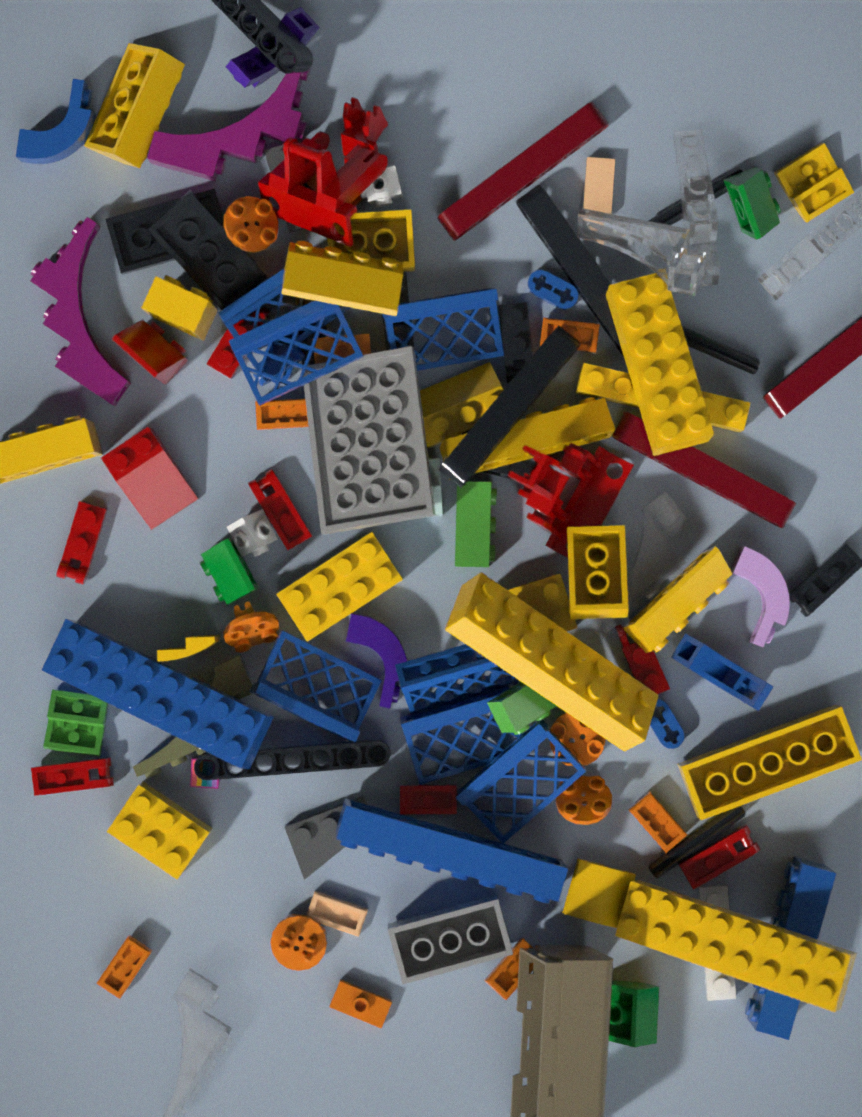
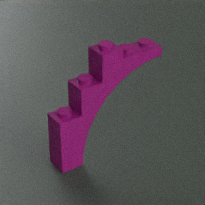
(203, 153)
(67, 318)

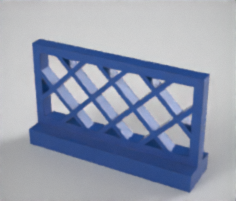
(253, 301)
(447, 305)
(280, 329)
(442, 672)
(312, 711)
(450, 715)
(503, 763)

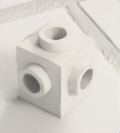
(390, 190)
(252, 534)

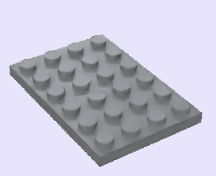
(369, 442)

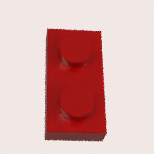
(428, 799)

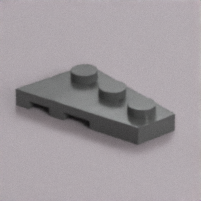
(315, 838)

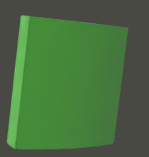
(75, 723)

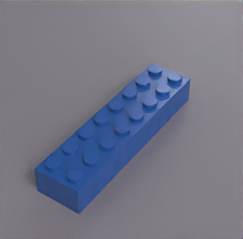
(158, 694)
(451, 850)

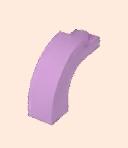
(772, 589)

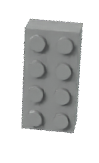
(449, 939)

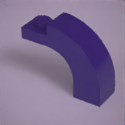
(254, 67)
(382, 639)

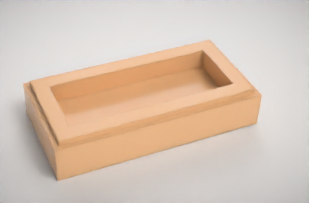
(599, 184)
(337, 913)

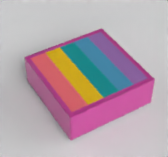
(207, 767)

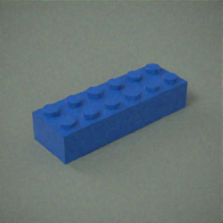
(802, 911)

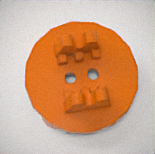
(251, 237)
(250, 628)
(586, 749)
(597, 800)
(287, 935)

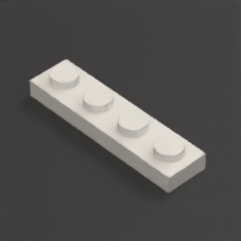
(718, 985)

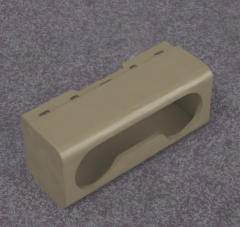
(565, 1031)

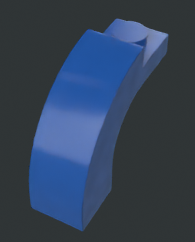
(64, 139)
(722, 672)

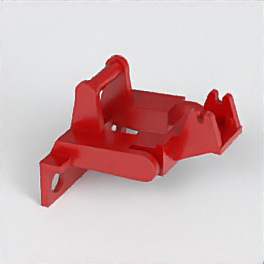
(335, 189)
(588, 503)

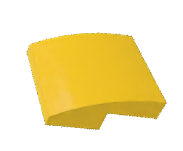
(813, 182)
(193, 645)
(597, 893)

